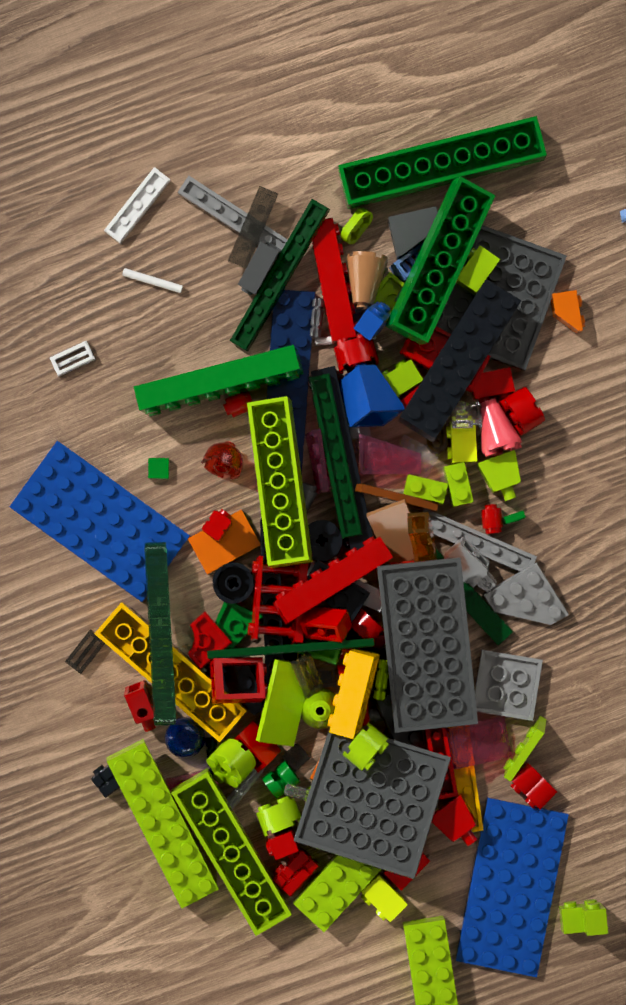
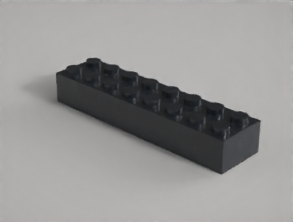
(459, 361)

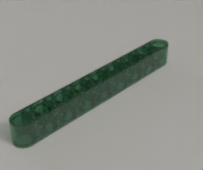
(160, 634)

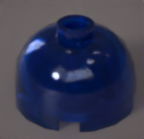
(185, 738)

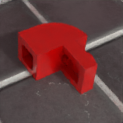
(368, 628)

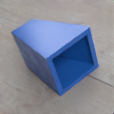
(368, 397)

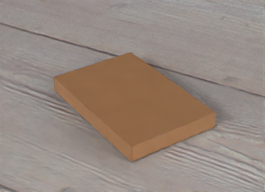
(392, 527)

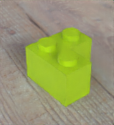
(585, 917)

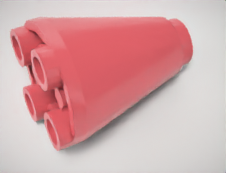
(497, 430)

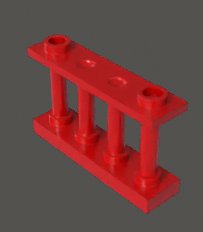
(294, 632)

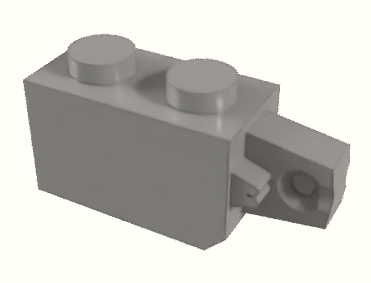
(473, 563)

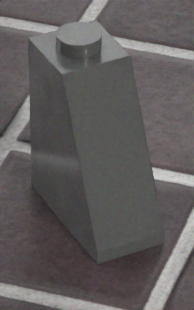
(410, 229)

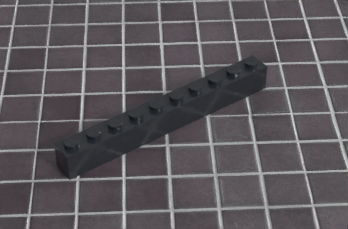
(356, 541)

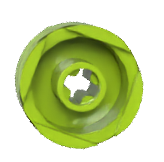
(365, 747)
(231, 763)
(278, 816)

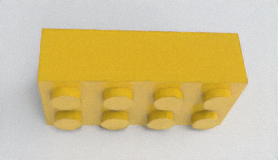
(354, 692)

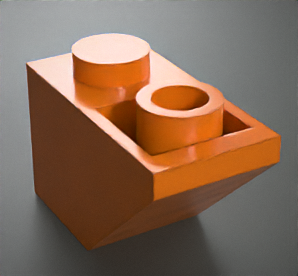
(566, 310)

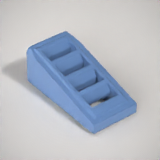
(400, 268)

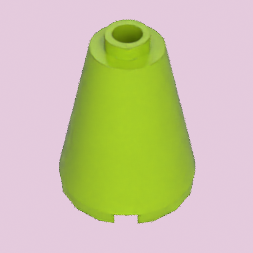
(323, 699)

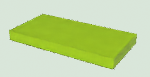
(282, 706)

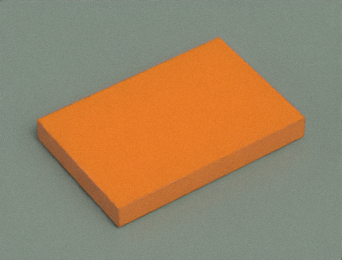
(236, 542)

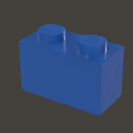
(373, 320)

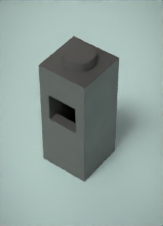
(259, 267)

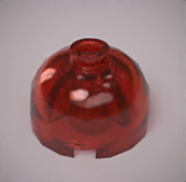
(224, 459)

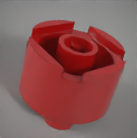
(354, 352)
(522, 411)

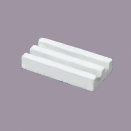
(87, 352)

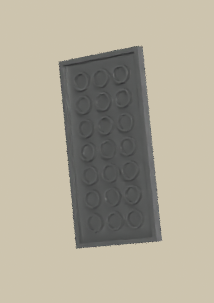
(427, 644)

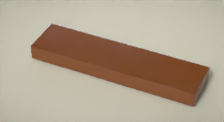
(394, 496)

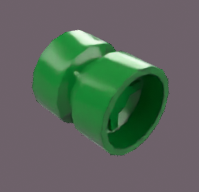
(280, 778)

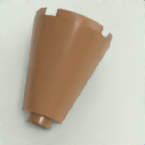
(365, 277)

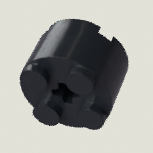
(333, 535)
(222, 587)

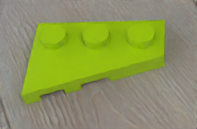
(525, 748)

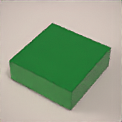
(158, 468)
(514, 517)

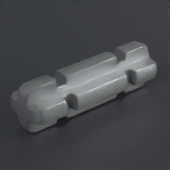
(316, 318)

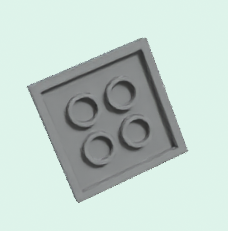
(507, 684)

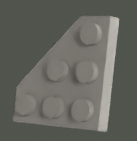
(527, 597)

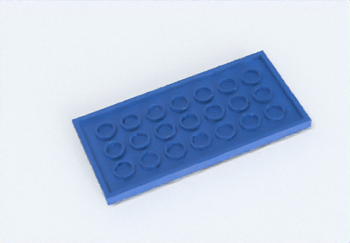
(95, 518)
(512, 887)

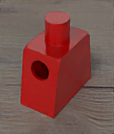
(138, 697)
(456, 820)

